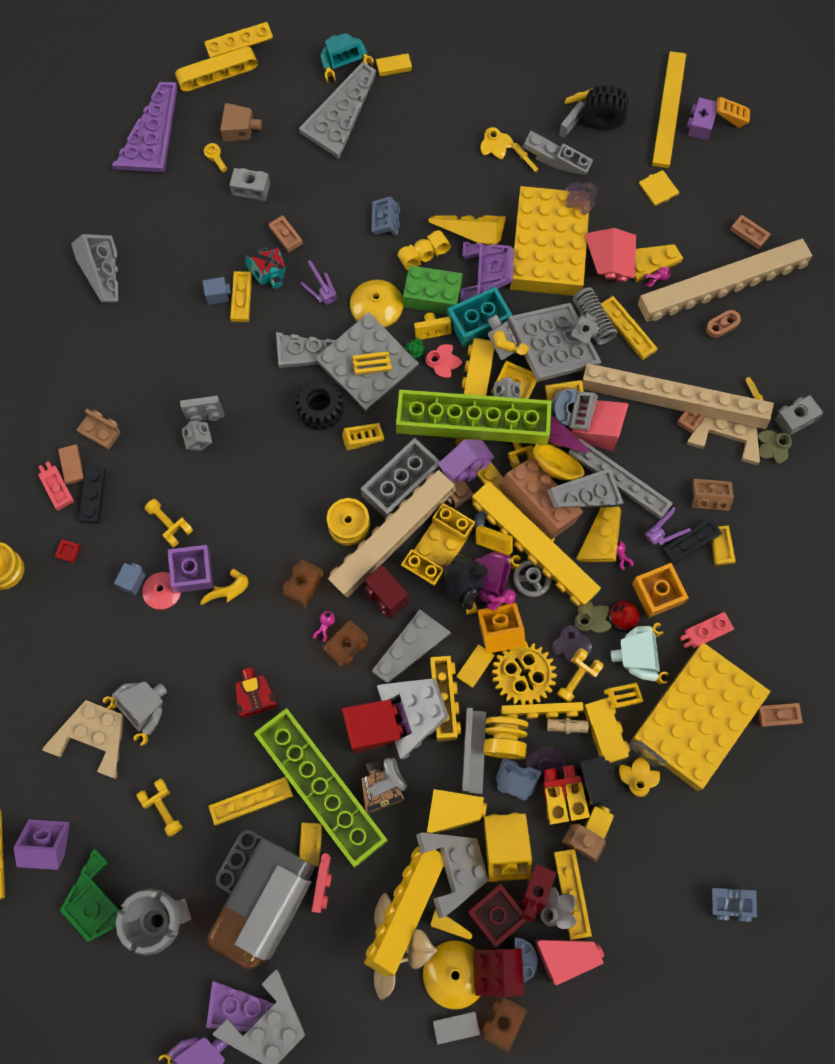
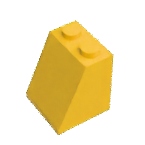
(454, 810)
(507, 847)

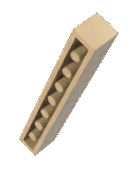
(392, 533)

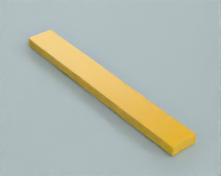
(669, 110)

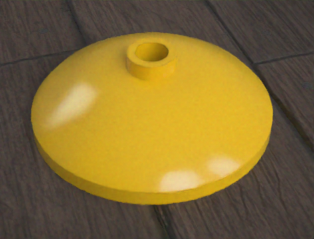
(384, 309)
(557, 462)
(437, 975)

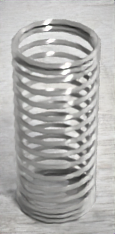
(602, 332)

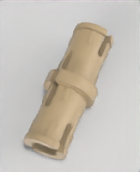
(567, 725)

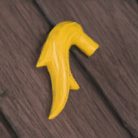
(230, 591)

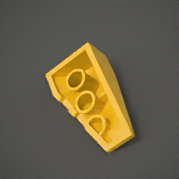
(481, 230)

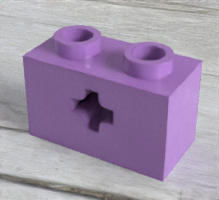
(703, 118)

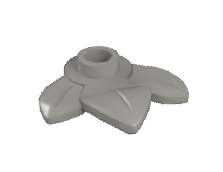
(561, 907)

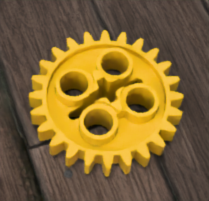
(540, 666)

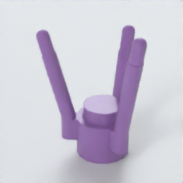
(326, 293)
(656, 534)

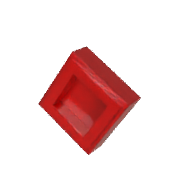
(67, 551)

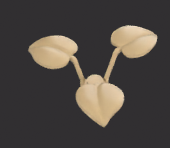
(419, 951)

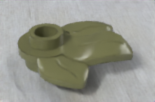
(772, 447)
(595, 617)

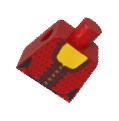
(254, 694)

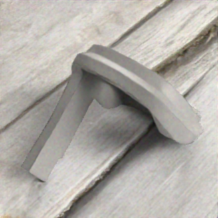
(395, 779)

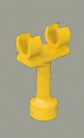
(513, 456)
(153, 507)
(596, 666)
(172, 827)

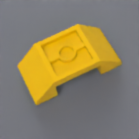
(439, 544)

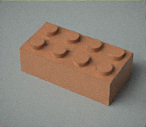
(528, 490)

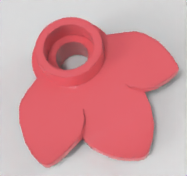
(446, 360)

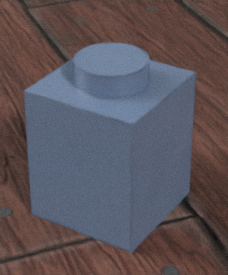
(216, 290)
(130, 578)

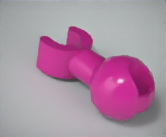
(663, 274)
(622, 557)
(507, 597)
(325, 623)

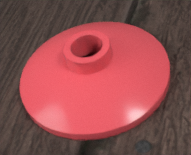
(163, 599)

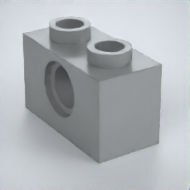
(249, 184)
(805, 407)

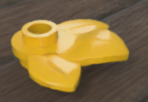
(496, 145)
(641, 774)

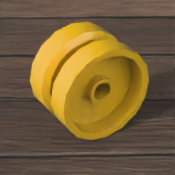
(338, 521)
(10, 567)

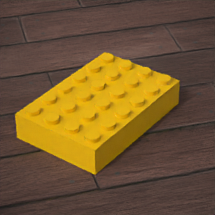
(549, 243)
(701, 716)

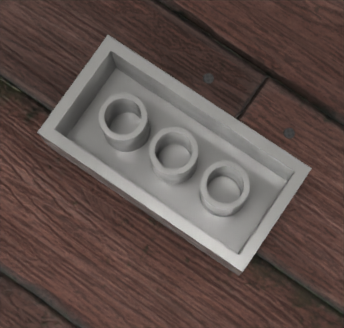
(400, 478)

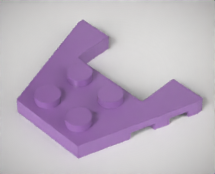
(494, 267)

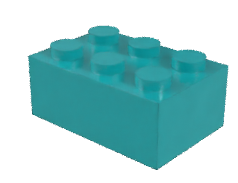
(471, 316)

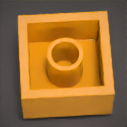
(659, 590)
(501, 628)

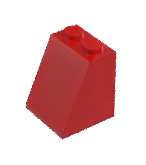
(372, 725)

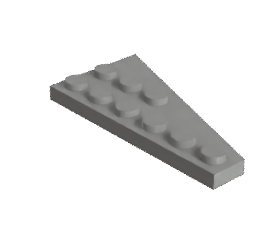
(337, 115)

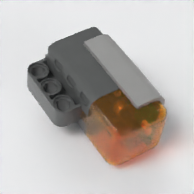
(261, 900)

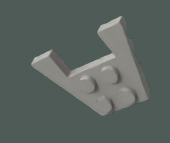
(422, 707)
(462, 865)
(273, 1033)

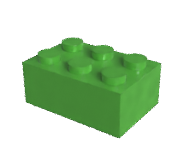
(431, 289)

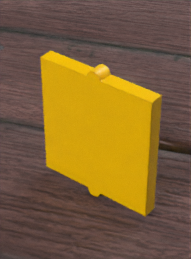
(658, 188)

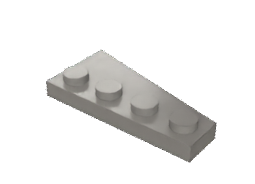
(415, 641)

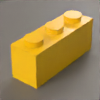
(606, 731)

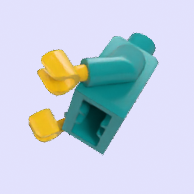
(341, 51)

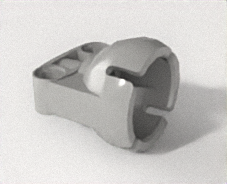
(137, 921)

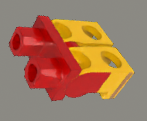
(559, 790)

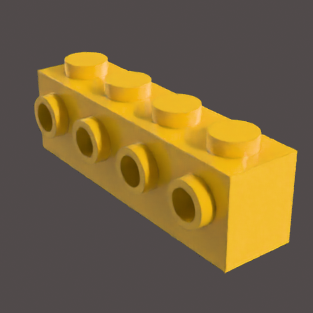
(442, 671)

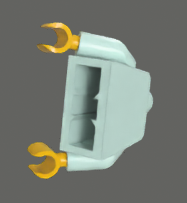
(640, 653)

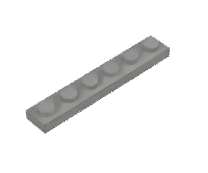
(625, 481)

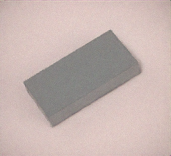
(571, 119)
(456, 1027)

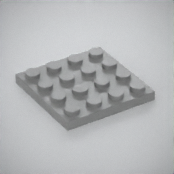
(365, 338)
(550, 341)

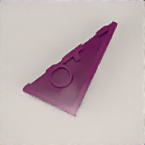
(563, 437)

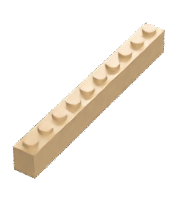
(724, 280)
(677, 396)

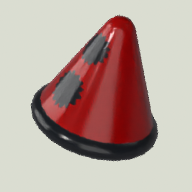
(624, 615)

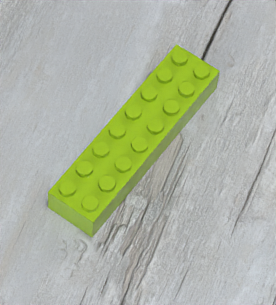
(473, 417)
(321, 788)

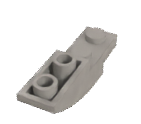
(559, 157)

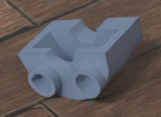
(560, 404)
(517, 780)
(734, 903)
(529, 957)

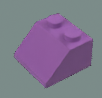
(42, 844)

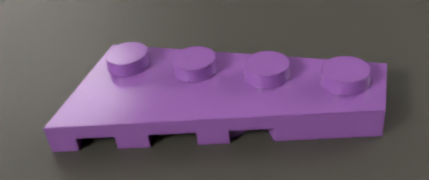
(236, 1005)

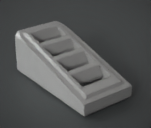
(580, 396)

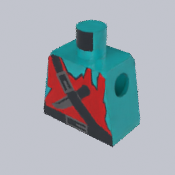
(266, 265)

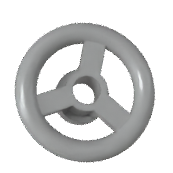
(525, 578)

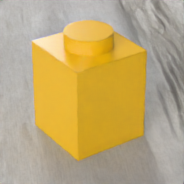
(599, 820)

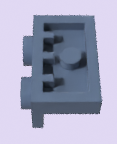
(385, 216)

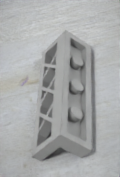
(473, 752)

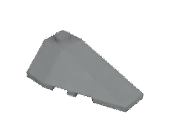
(97, 260)

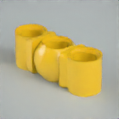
(424, 249)

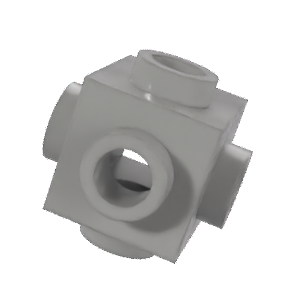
(584, 334)
(507, 388)
(196, 435)

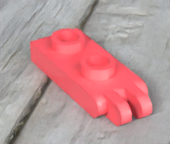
(55, 486)
(707, 631)
(323, 881)

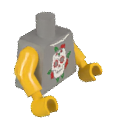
(504, 339)

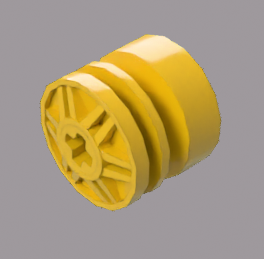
(505, 740)

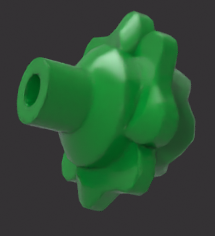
(415, 348)

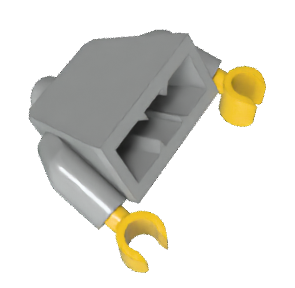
(139, 705)

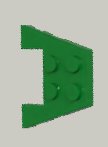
(88, 905)

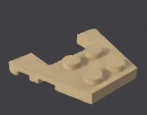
(731, 430)
(94, 727)

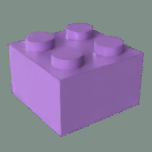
(466, 460)
(190, 569)

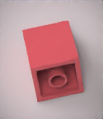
(613, 253)
(604, 426)
(568, 958)

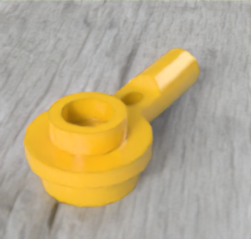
(212, 152)

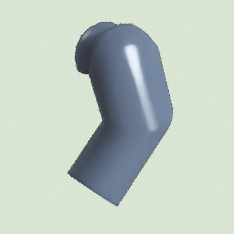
(480, 519)

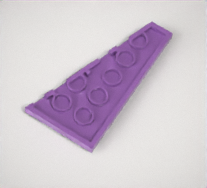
(150, 136)

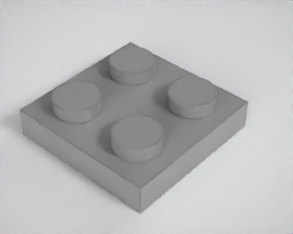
(202, 409)

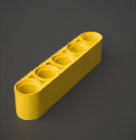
(216, 69)

